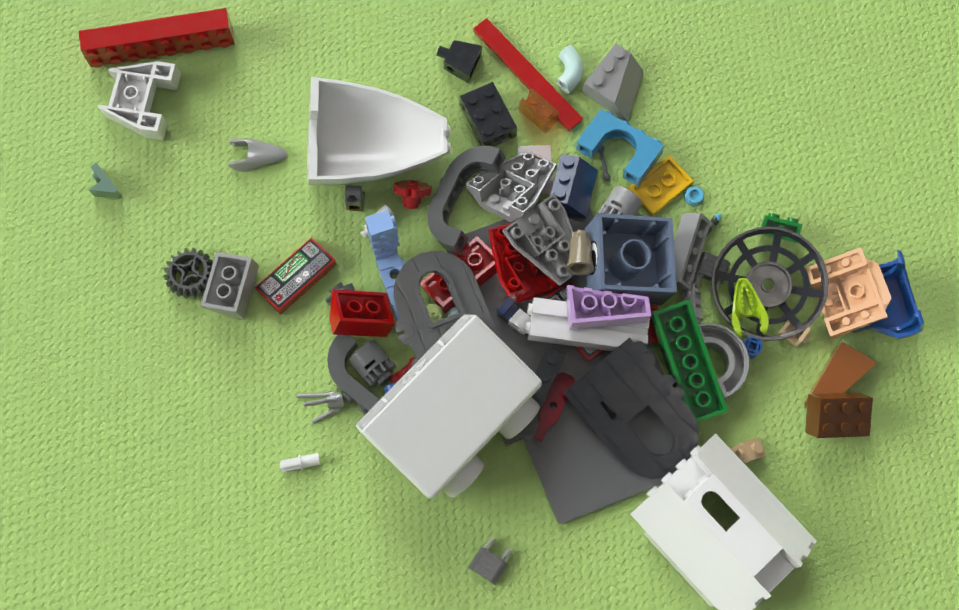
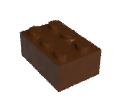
(838, 415)

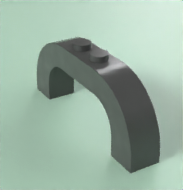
(451, 184)
(353, 391)

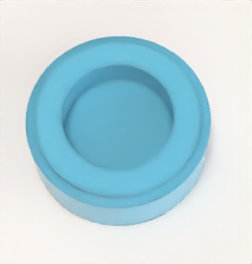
(694, 196)

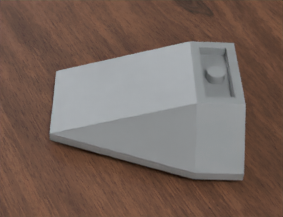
(515, 187)
(544, 238)

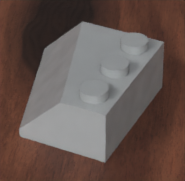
(615, 82)

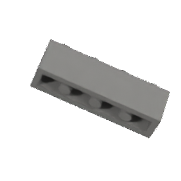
(689, 246)

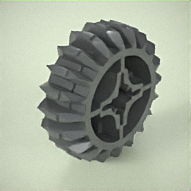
(177, 265)

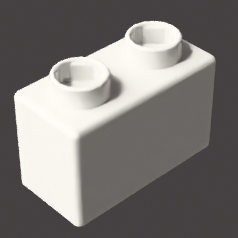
(452, 408)

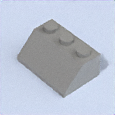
(230, 285)

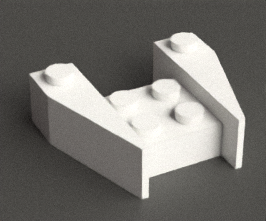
(134, 96)

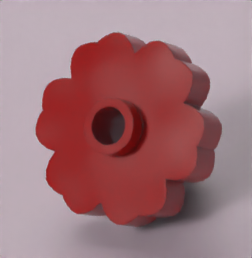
(412, 192)

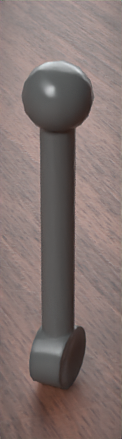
(606, 176)

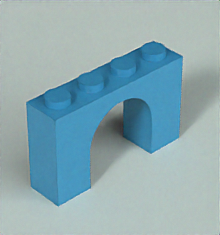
(606, 127)

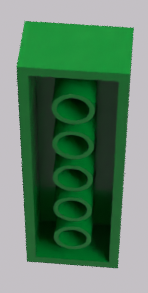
(688, 359)

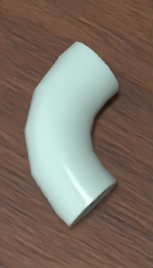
(573, 69)

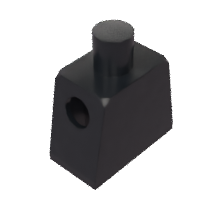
(460, 59)

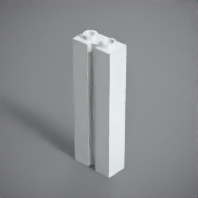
(551, 325)

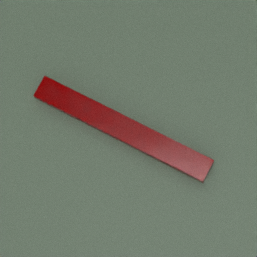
(526, 72)

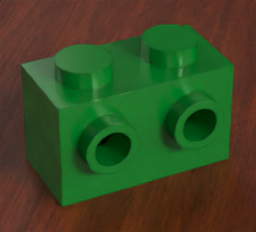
(774, 221)

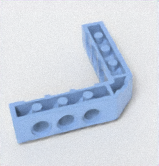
(384, 243)

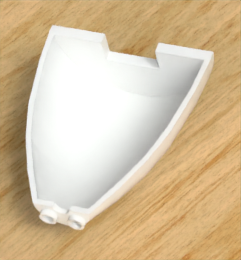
(368, 133)

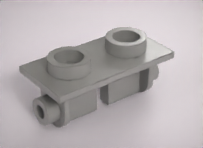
(695, 298)

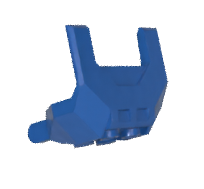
(902, 312)

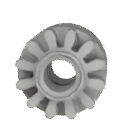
(621, 202)

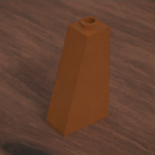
(842, 371)

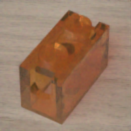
(538, 111)

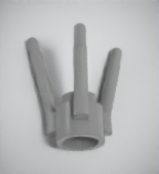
(333, 400)

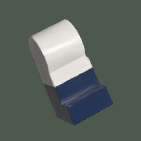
(513, 315)

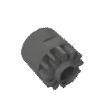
(373, 364)

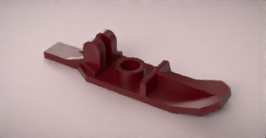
(555, 396)

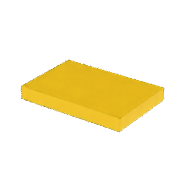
(662, 185)

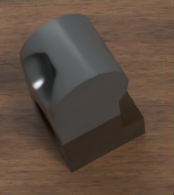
(354, 198)

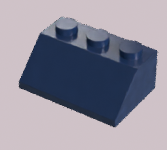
(574, 185)

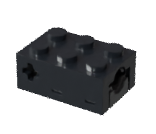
(488, 115)

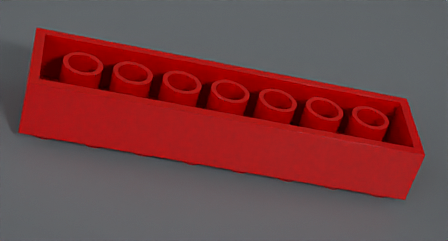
(156, 37)

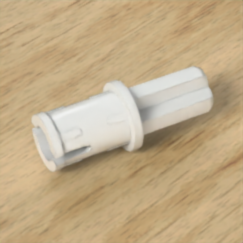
(299, 462)

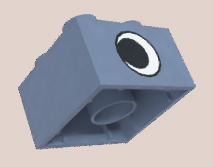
(633, 256)

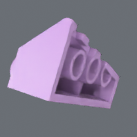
(603, 308)

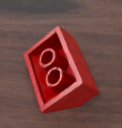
(360, 313)

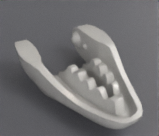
(258, 154)

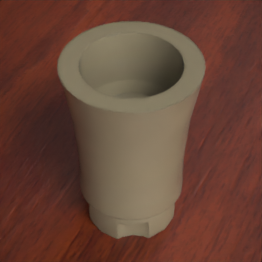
(580, 254)

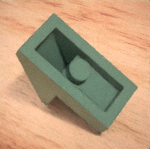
(104, 186)

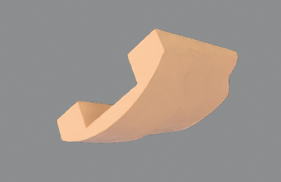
(855, 292)

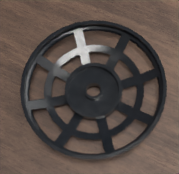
(777, 274)

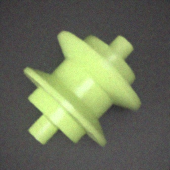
(435, 312)

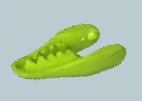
(747, 305)

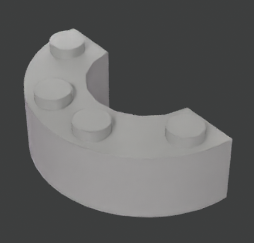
(732, 352)

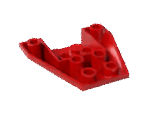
(515, 272)

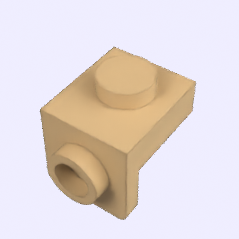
(801, 337)
(749, 450)

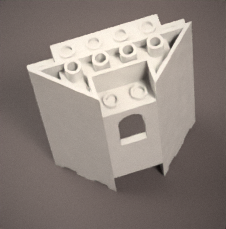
(730, 566)

